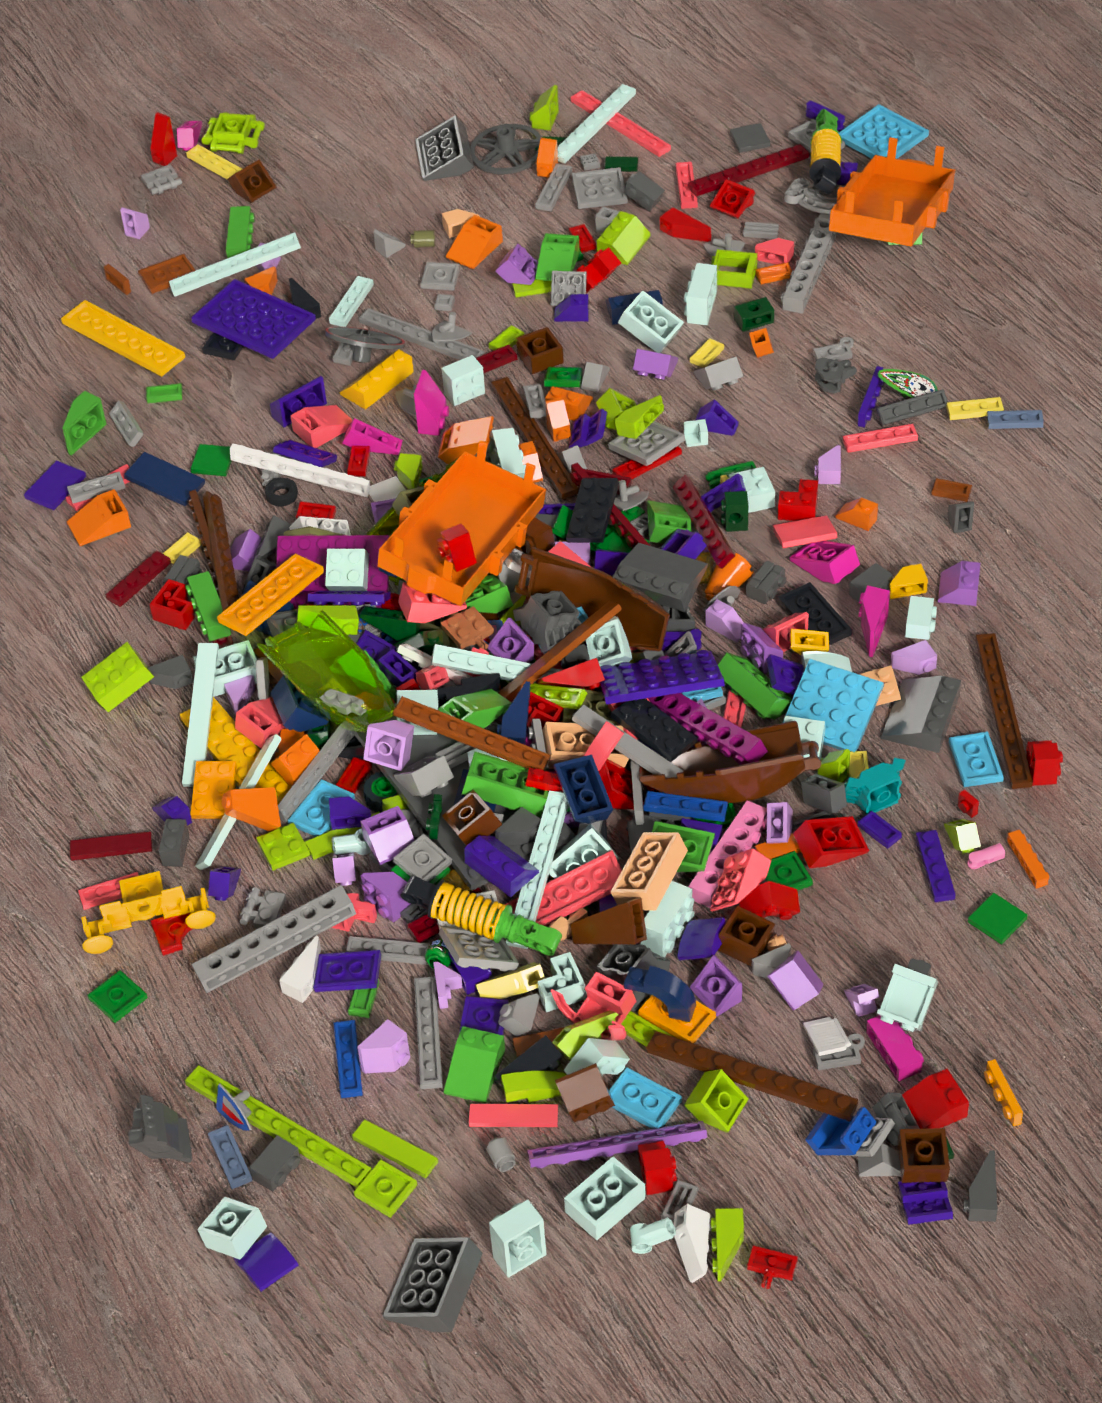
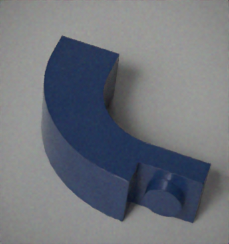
(666, 987)

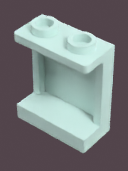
(907, 998)

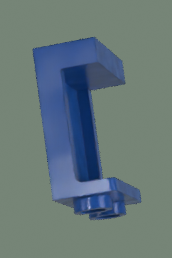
(839, 1136)

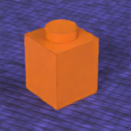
(761, 342)

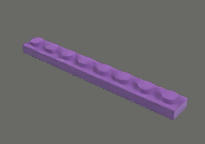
(610, 1145)

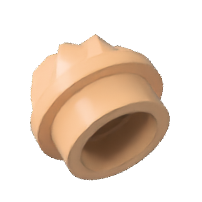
(776, 942)

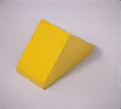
(808, 640)

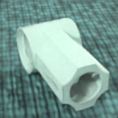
(350, 844)
(645, 1236)

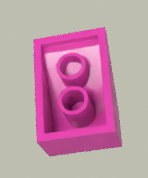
(429, 406)
(827, 560)
(873, 615)

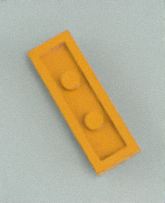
(1003, 1093)

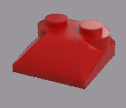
(733, 199)

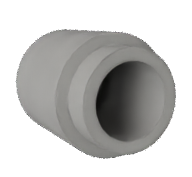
(501, 1154)

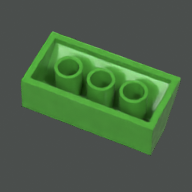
(753, 687)
(503, 784)

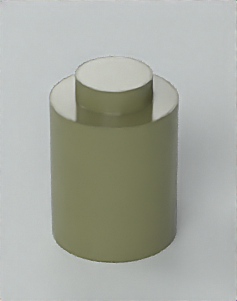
(423, 238)

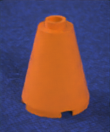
(733, 574)

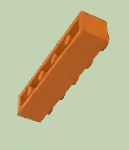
(1028, 858)

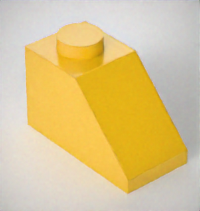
(908, 582)

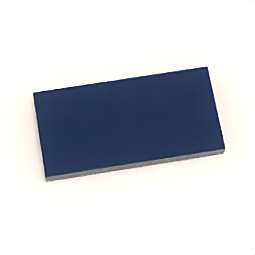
(164, 478)

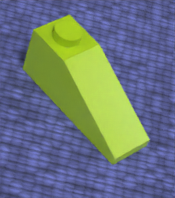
(344, 616)

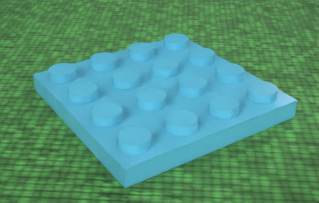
(872, 133)
(839, 699)

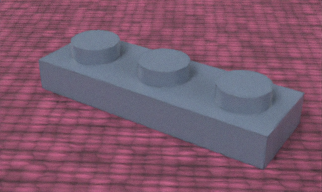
(1015, 419)
(230, 1157)

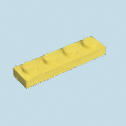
(212, 161)

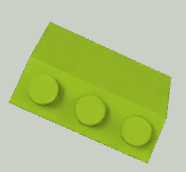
(624, 237)

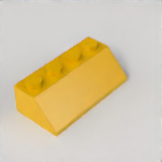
(379, 379)

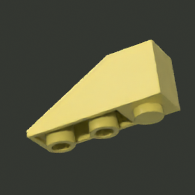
(511, 982)

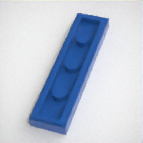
(685, 806)
(348, 1059)

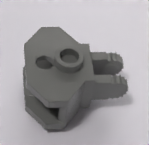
(833, 372)

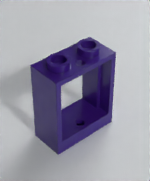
(685, 543)

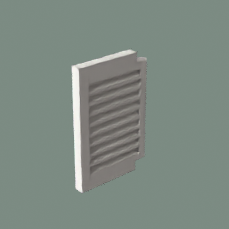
(827, 1035)

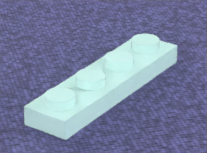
(351, 301)

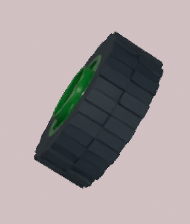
(376, 790)

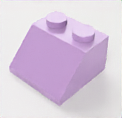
(389, 743)
(384, 1049)

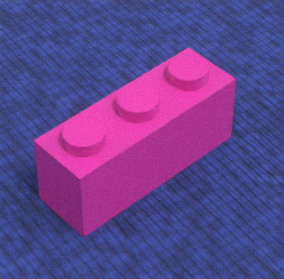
(895, 1048)

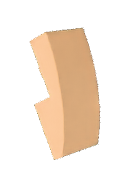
(564, 925)

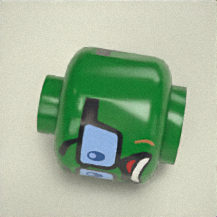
(437, 952)

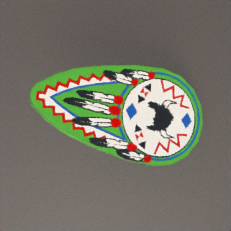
(907, 382)

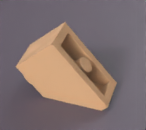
(454, 221)

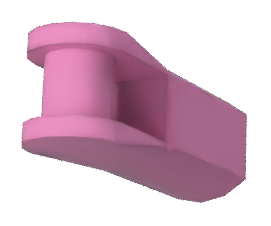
(985, 856)

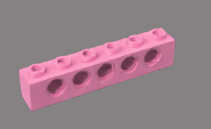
(739, 837)

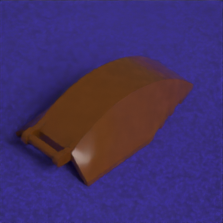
(590, 588)
(717, 777)

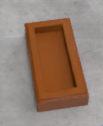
(117, 279)
(951, 490)

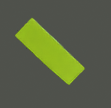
(531, 1085)

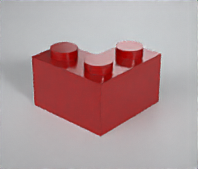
(599, 268)
(800, 504)
(456, 547)
(172, 607)
(544, 710)
(1044, 762)
(772, 900)
(657, 1167)

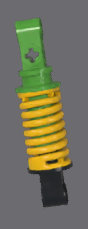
(825, 152)
(479, 915)

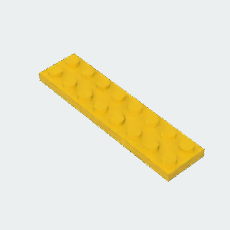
(123, 338)
(229, 744)

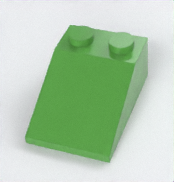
(83, 421)
(697, 843)
(474, 1064)

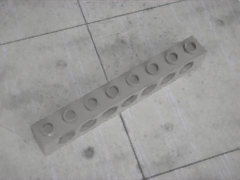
(809, 266)
(325, 913)

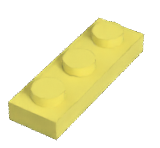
(973, 408)

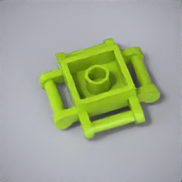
(232, 132)

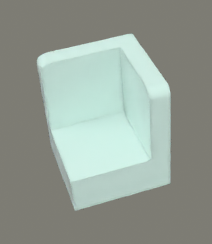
(696, 433)

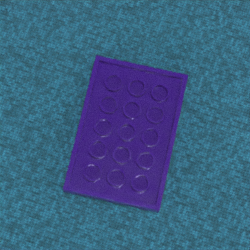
(253, 318)
(660, 677)

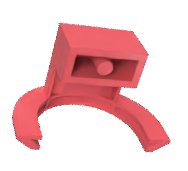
(603, 996)

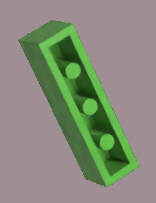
(240, 230)
(208, 605)

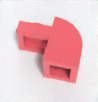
(364, 911)

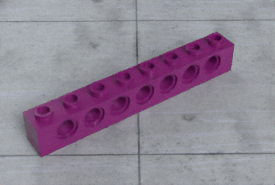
(712, 728)

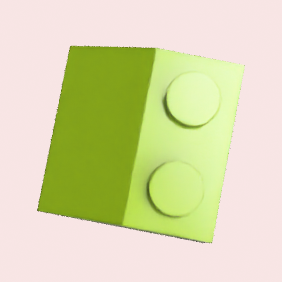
(545, 109)
(614, 404)
(716, 1100)

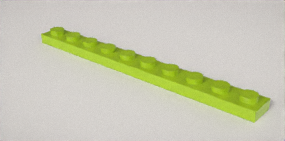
(276, 1124)

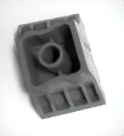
(548, 618)
(622, 957)
(159, 1131)

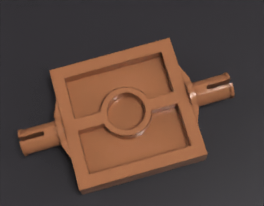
(468, 628)

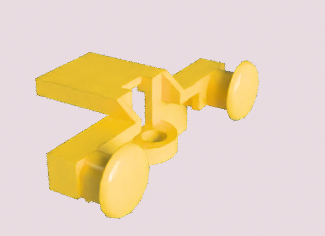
(142, 900)

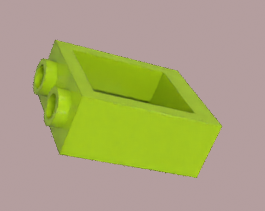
(735, 259)

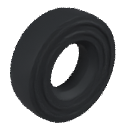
(281, 500)

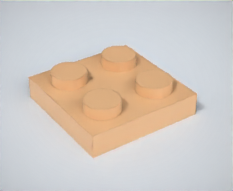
(890, 690)

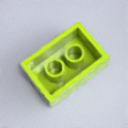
(117, 677)

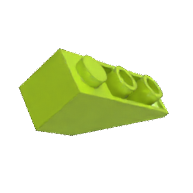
(638, 418)
(575, 1035)
(729, 1237)

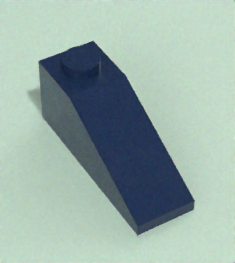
(516, 717)

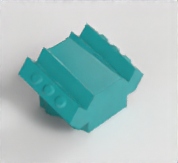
(876, 786)

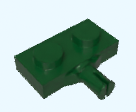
(435, 810)

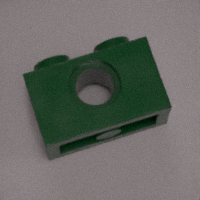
(754, 314)
(736, 511)

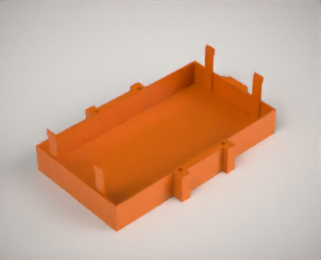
(893, 198)
(482, 498)

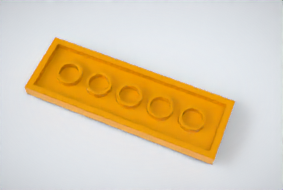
(270, 594)

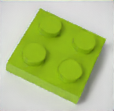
(283, 846)
(385, 1188)

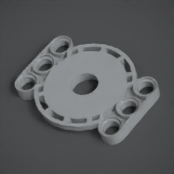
(810, 196)

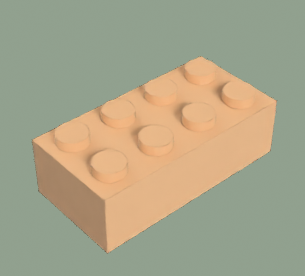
(572, 741)
(650, 869)

